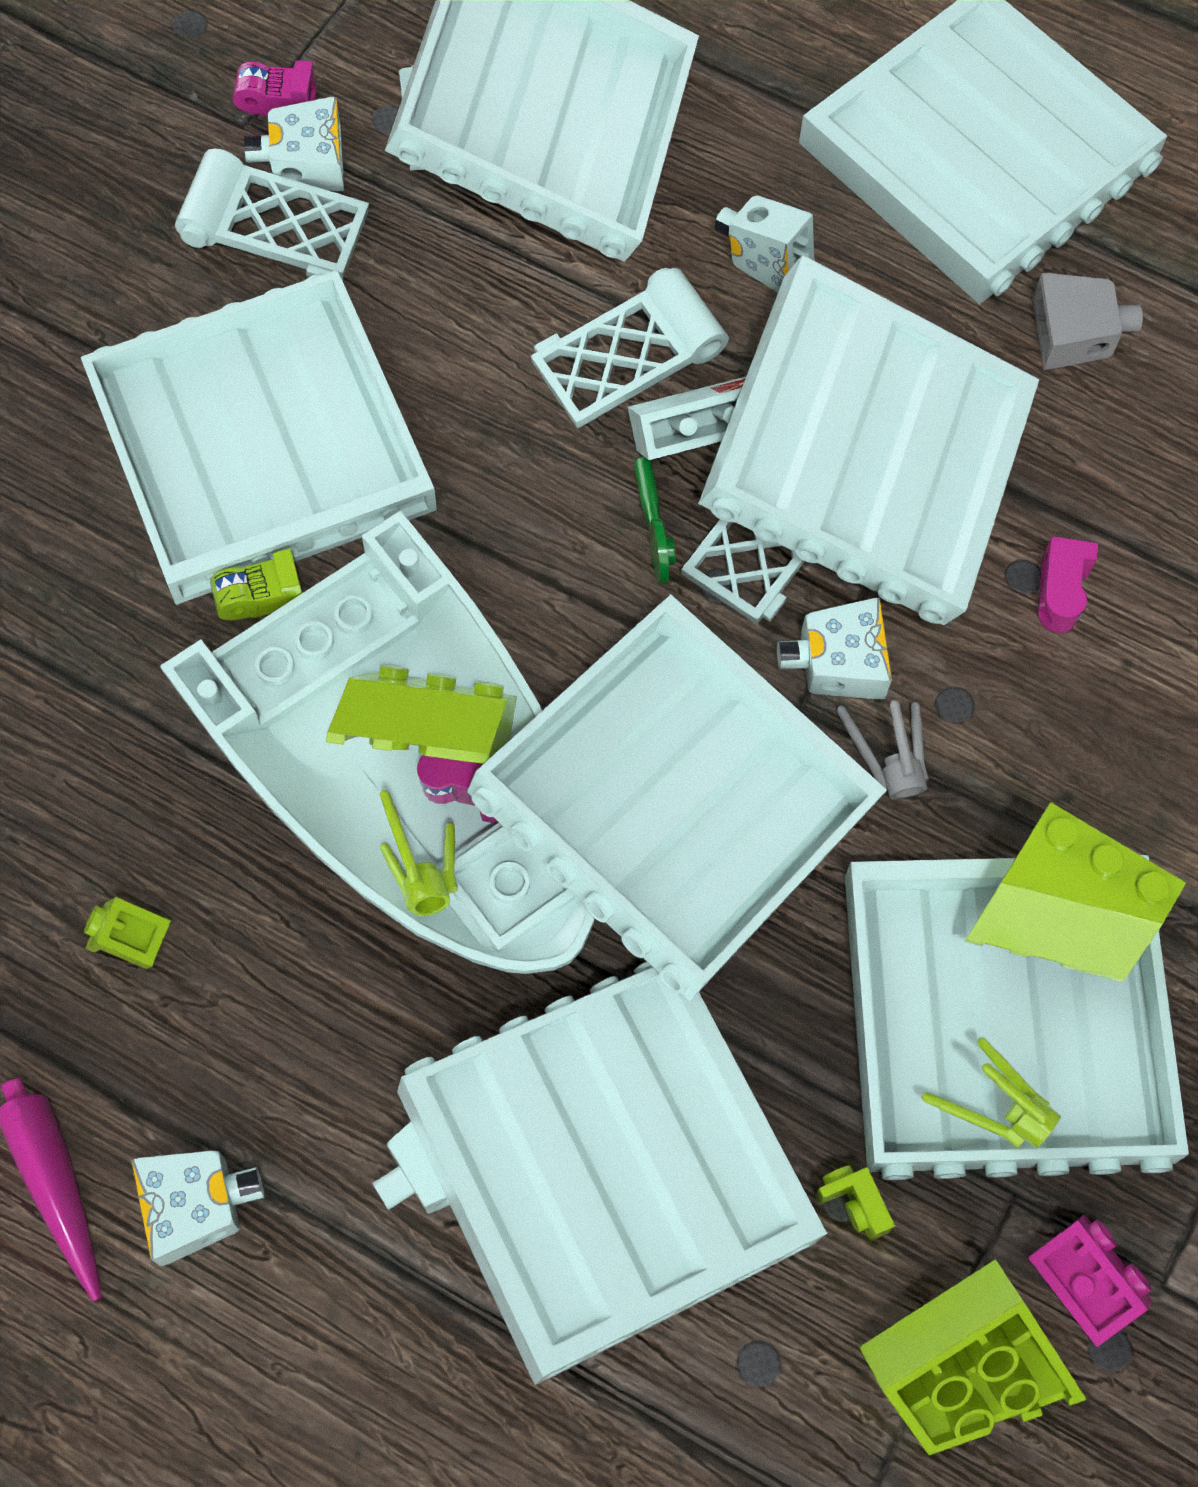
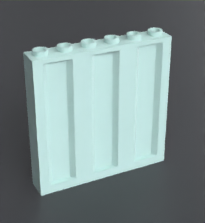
(549, 110)
(982, 143)
(258, 432)
(871, 443)
(675, 795)
(1075, 1037)
(606, 1166)

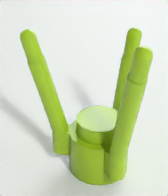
(423, 886)
(1029, 1114)

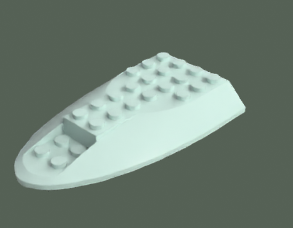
(270, 710)

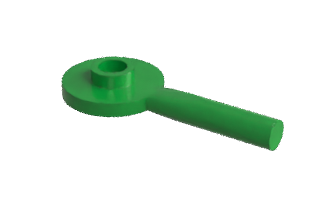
(661, 546)

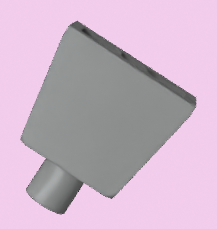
(1080, 319)

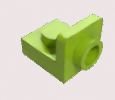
(126, 932)
(866, 1206)

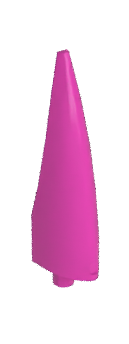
(49, 1177)

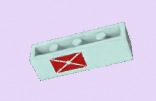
(684, 419)

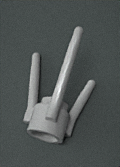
(904, 771)

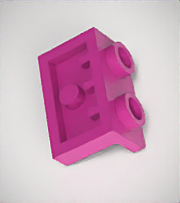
(1093, 1279)

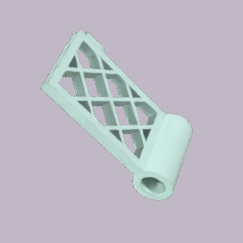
(216, 204)
(673, 310)
(772, 599)

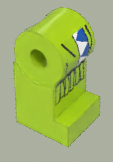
(255, 588)

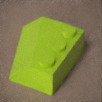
(429, 713)
(1077, 900)
(968, 1363)

